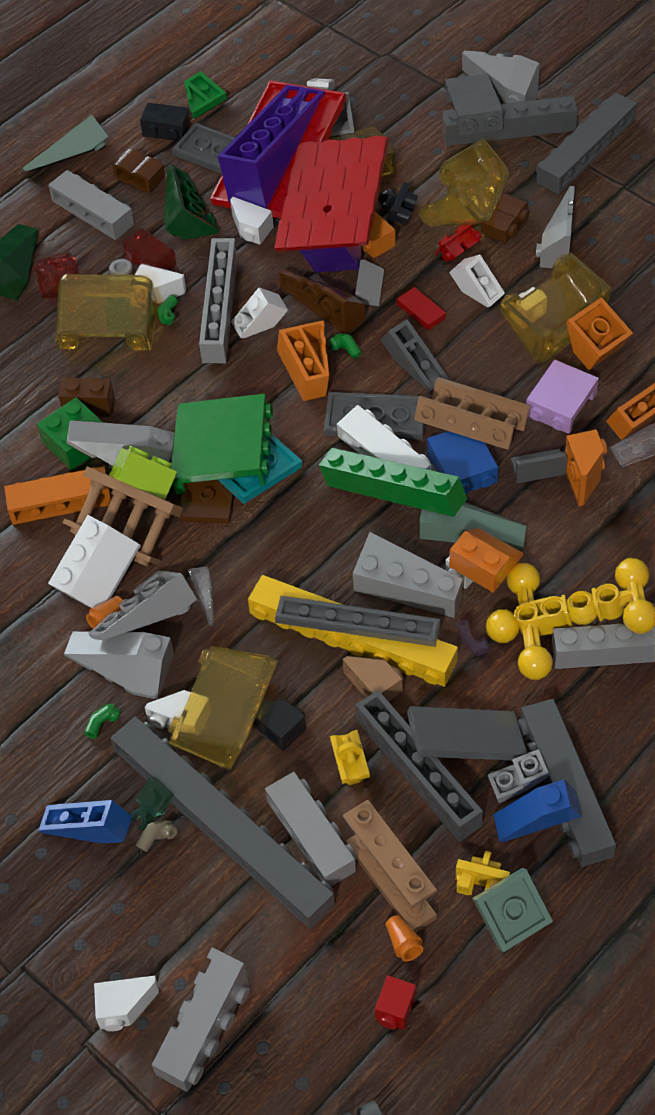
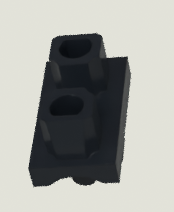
(389, 199)

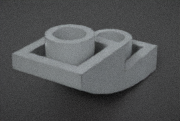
(519, 777)

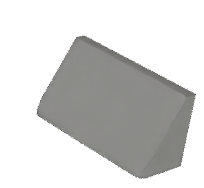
(369, 283)

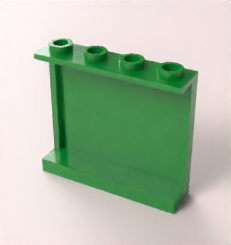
(222, 440)

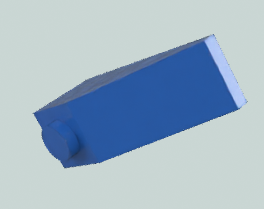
(538, 811)
(87, 821)

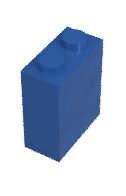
(463, 458)

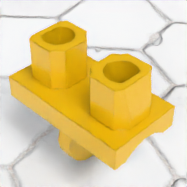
(350, 758)
(478, 871)

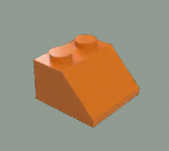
(597, 333)
(584, 463)
(483, 558)

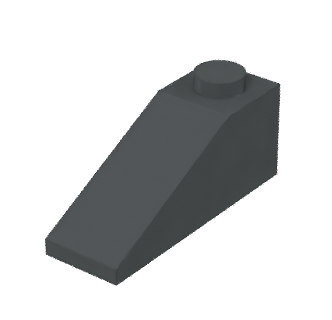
(413, 355)

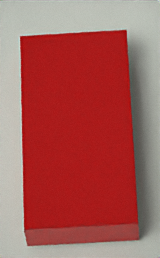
(421, 308)

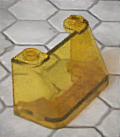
(474, 187)
(106, 308)
(542, 314)
(222, 704)

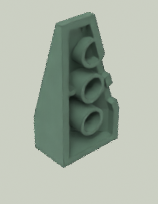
(77, 141)
(449, 529)

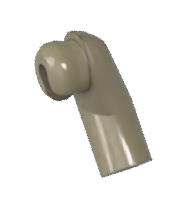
(154, 831)

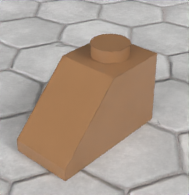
(373, 675)

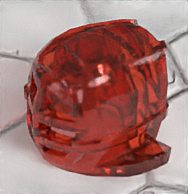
(51, 270)

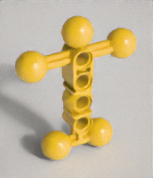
(545, 614)

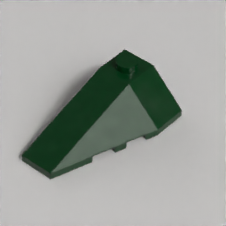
(184, 210)

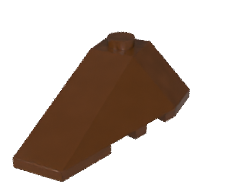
(329, 303)

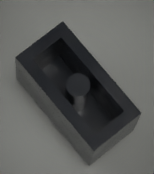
(165, 121)

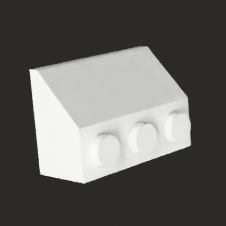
(94, 563)

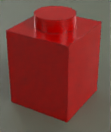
(395, 1003)

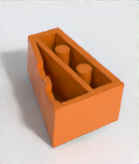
(305, 358)

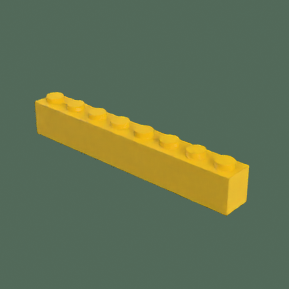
(423, 661)

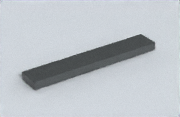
(358, 621)

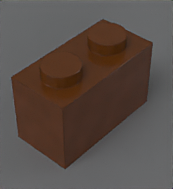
(92, 392)

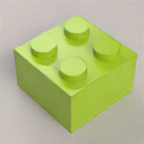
(147, 475)

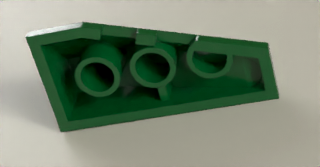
(16, 260)

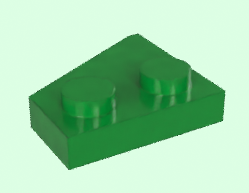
(202, 94)

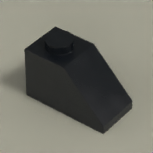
(280, 722)

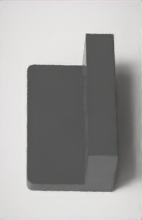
(539, 465)

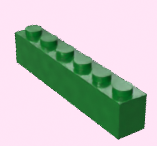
(393, 482)

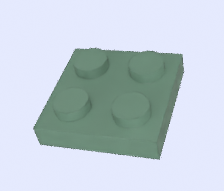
(512, 909)

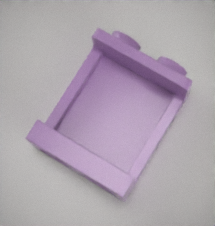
(561, 395)

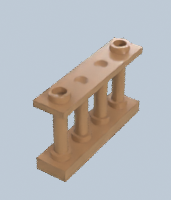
(473, 413)
(141, 500)
(390, 866)

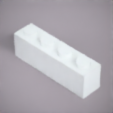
(376, 440)

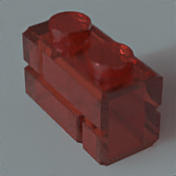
(148, 250)

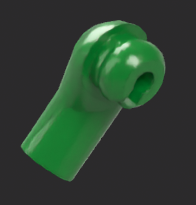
(164, 310)
(346, 342)
(97, 718)

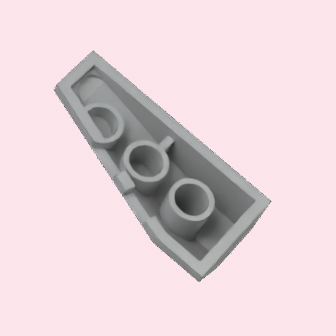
(512, 77)
(557, 233)

